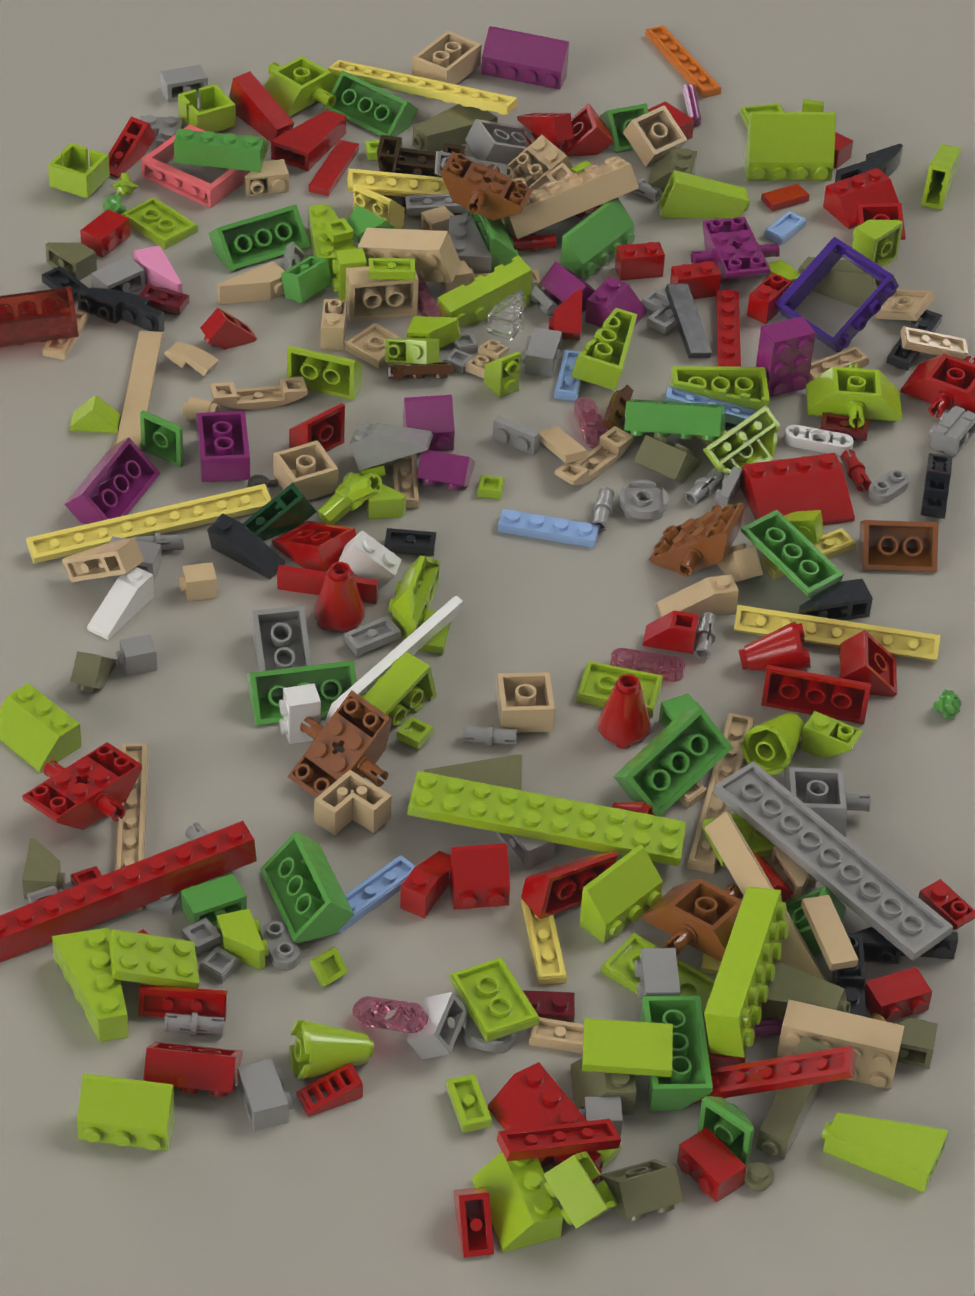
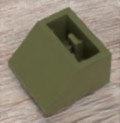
(667, 458)

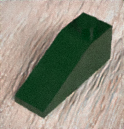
(281, 514)

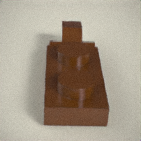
(417, 371)
(616, 409)

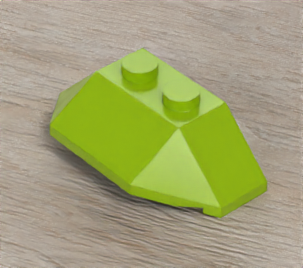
(746, 443)
(414, 594)

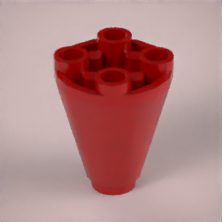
(339, 600)
(777, 649)
(625, 714)

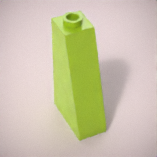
(941, 176)
(701, 198)
(886, 1147)

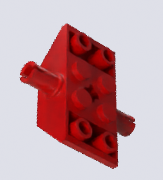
(943, 383)
(86, 788)

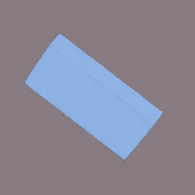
(785, 228)

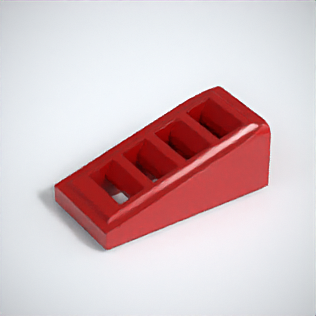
(338, 1079)

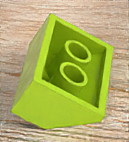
(325, 372)
(37, 727)
(620, 895)
(126, 1112)
(519, 1202)

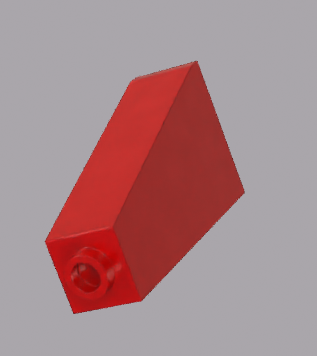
(258, 107)
(310, 140)

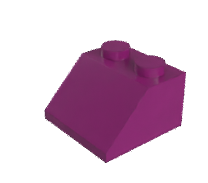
(563, 283)
(612, 295)
(433, 415)
(445, 469)

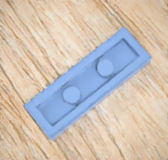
(567, 386)

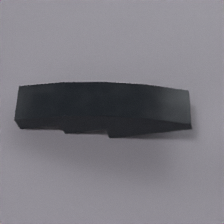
(936, 486)

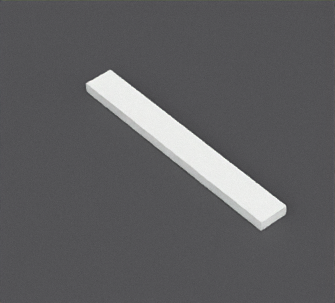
(410, 644)

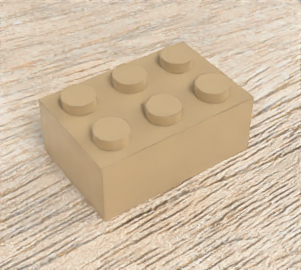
(447, 59)
(379, 298)

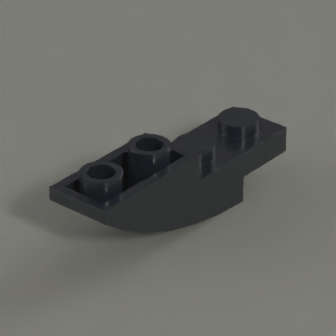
(885, 159)
(120, 305)
(880, 950)
(853, 978)

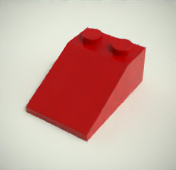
(314, 544)

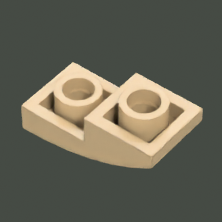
(486, 353)
(197, 358)

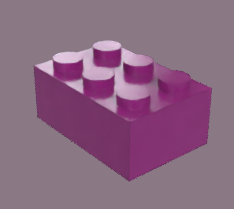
(786, 354)
(223, 446)

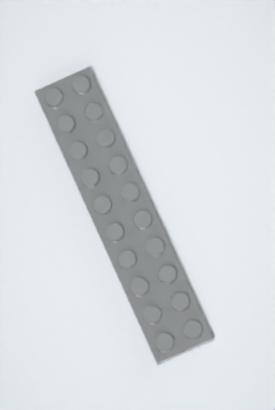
(833, 861)

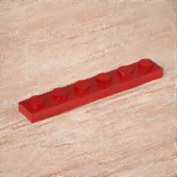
(728, 328)
(782, 1072)

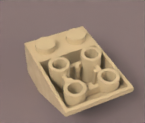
(535, 162)

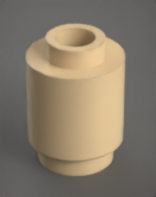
(198, 405)

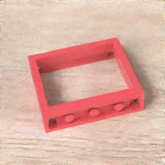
(157, 171)

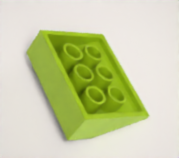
(790, 146)

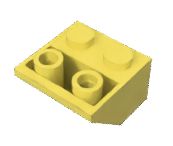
(379, 205)

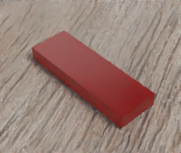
(159, 1000)

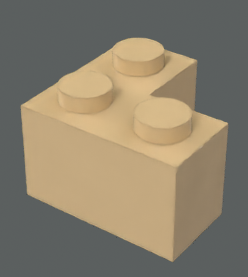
(351, 800)

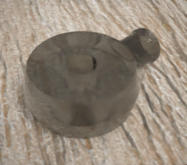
(261, 479)

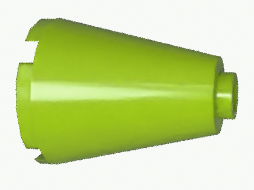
(773, 742)
(326, 1048)

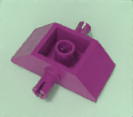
(734, 249)

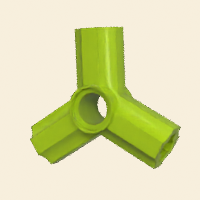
(349, 496)

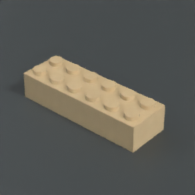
(573, 196)

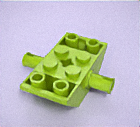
(300, 85)
(854, 394)

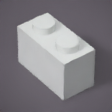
(370, 559)
(295, 706)

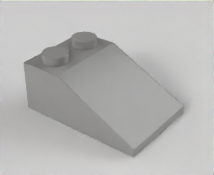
(497, 141)
(386, 442)
(280, 638)

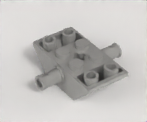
(825, 794)

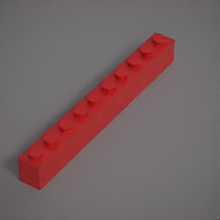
(125, 889)

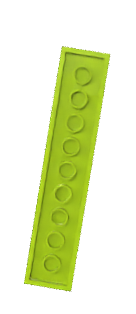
(545, 817)

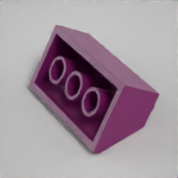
(525, 57)
(113, 484)

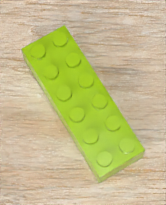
(745, 972)

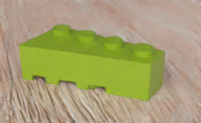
(320, 242)
(477, 299)
(606, 353)
(731, 384)
(402, 688)
(88, 970)

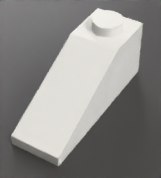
(122, 602)

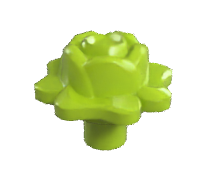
(124, 186)

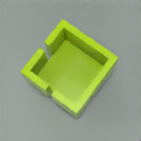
(215, 109)
(72, 173)
(575, 1191)

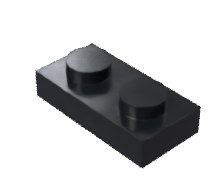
(61, 278)
(410, 541)

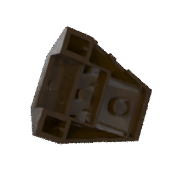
(396, 159)

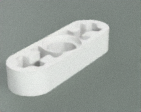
(803, 436)

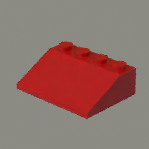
(798, 485)

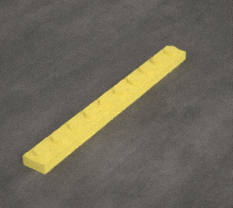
(428, 88)
(147, 523)

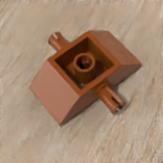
(483, 188)
(699, 540)
(349, 741)
(697, 916)

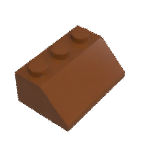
(899, 545)

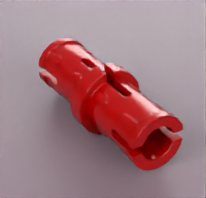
(534, 242)
(855, 470)

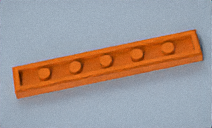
(683, 61)

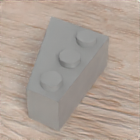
(469, 243)

